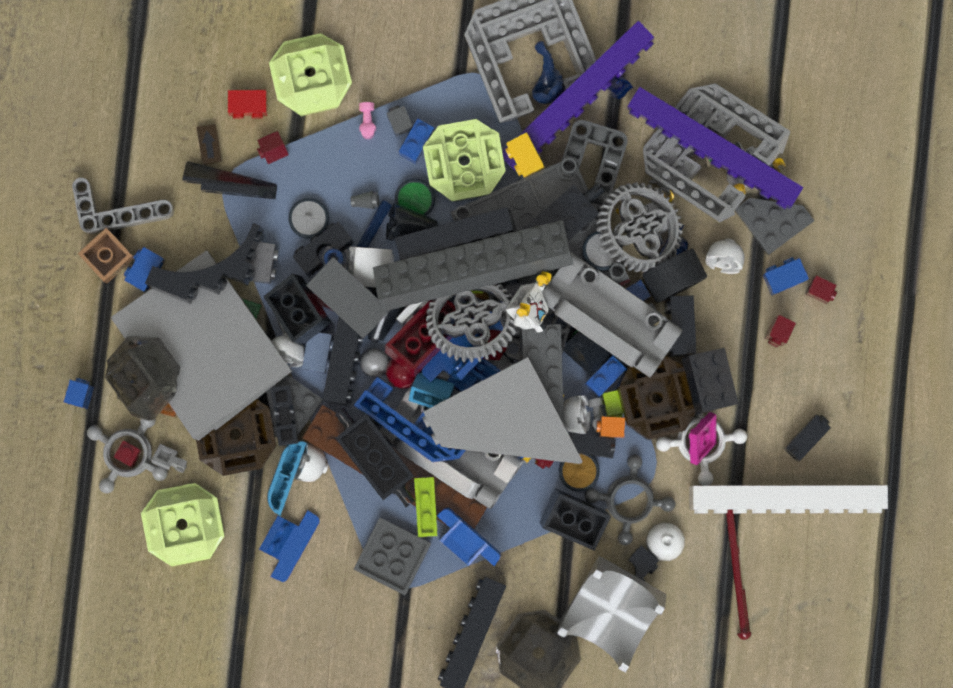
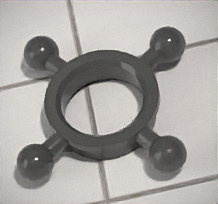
(634, 462)

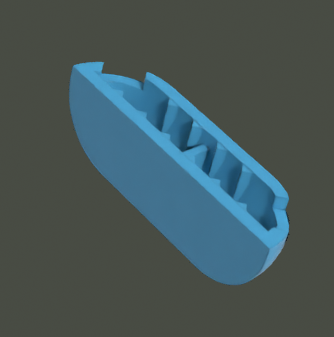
(284, 476)

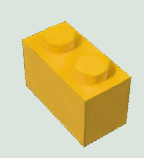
(525, 155)

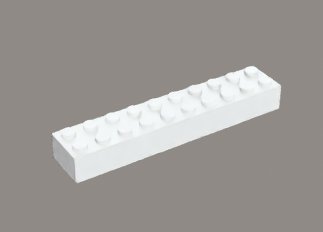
(795, 498)

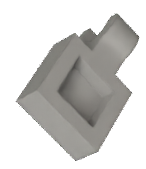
(166, 457)

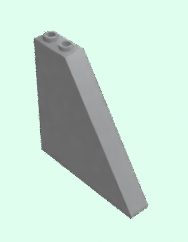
(504, 417)

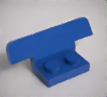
(455, 369)
(465, 540)
(287, 543)

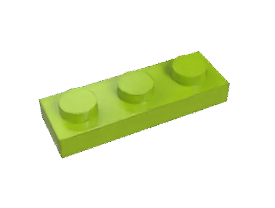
(425, 507)

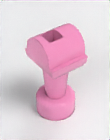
(367, 128)

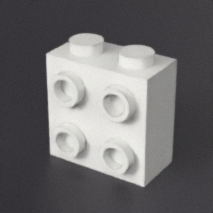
(364, 259)

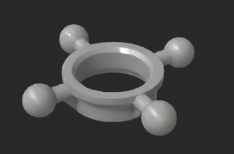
(107, 485)

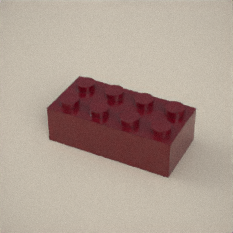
(412, 344)

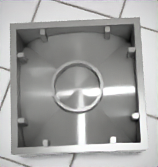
(612, 611)

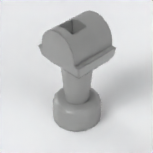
(596, 404)

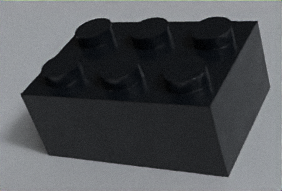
(297, 309)
(682, 313)
(710, 381)
(575, 519)

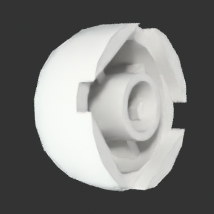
(725, 255)
(290, 351)
(576, 415)
(312, 464)
(665, 541)

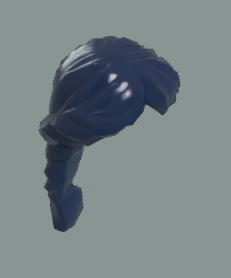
(550, 83)

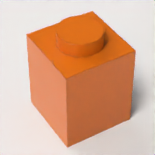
(611, 427)

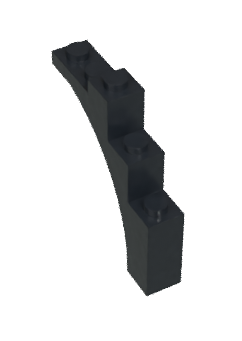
(235, 267)

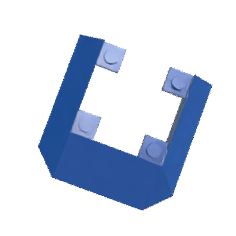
(417, 434)

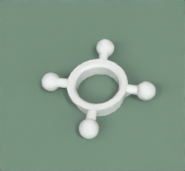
(705, 477)

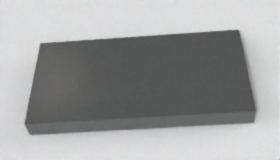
(347, 297)

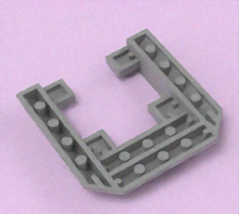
(513, 19)
(718, 112)

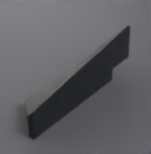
(227, 183)

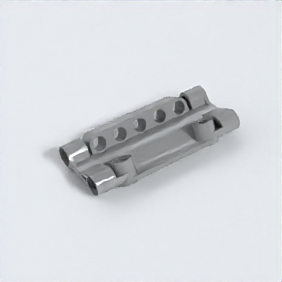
(610, 316)
(473, 475)

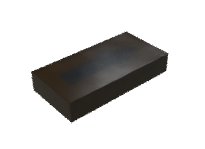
(209, 144)

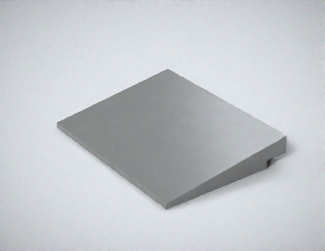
(216, 343)

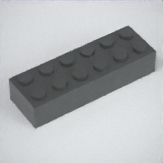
(546, 357)

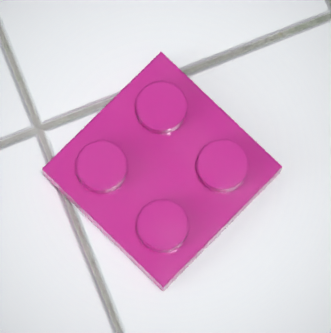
(702, 438)

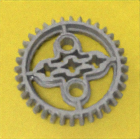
(664, 214)
(465, 325)

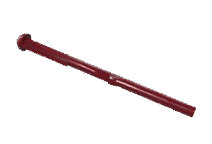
(740, 592)

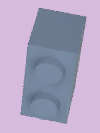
(317, 353)

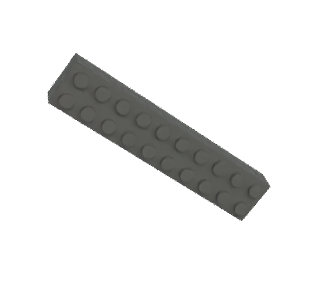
(472, 265)

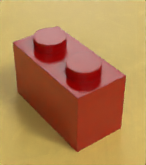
(247, 103)

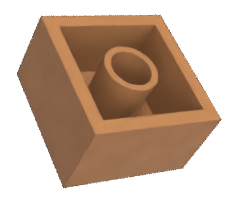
(106, 255)

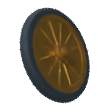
(580, 476)

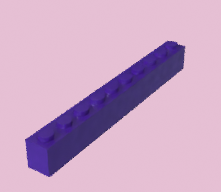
(586, 88)
(715, 148)

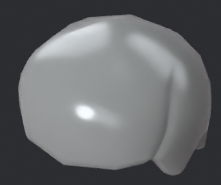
(374, 362)

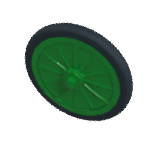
(416, 195)

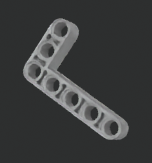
(117, 214)

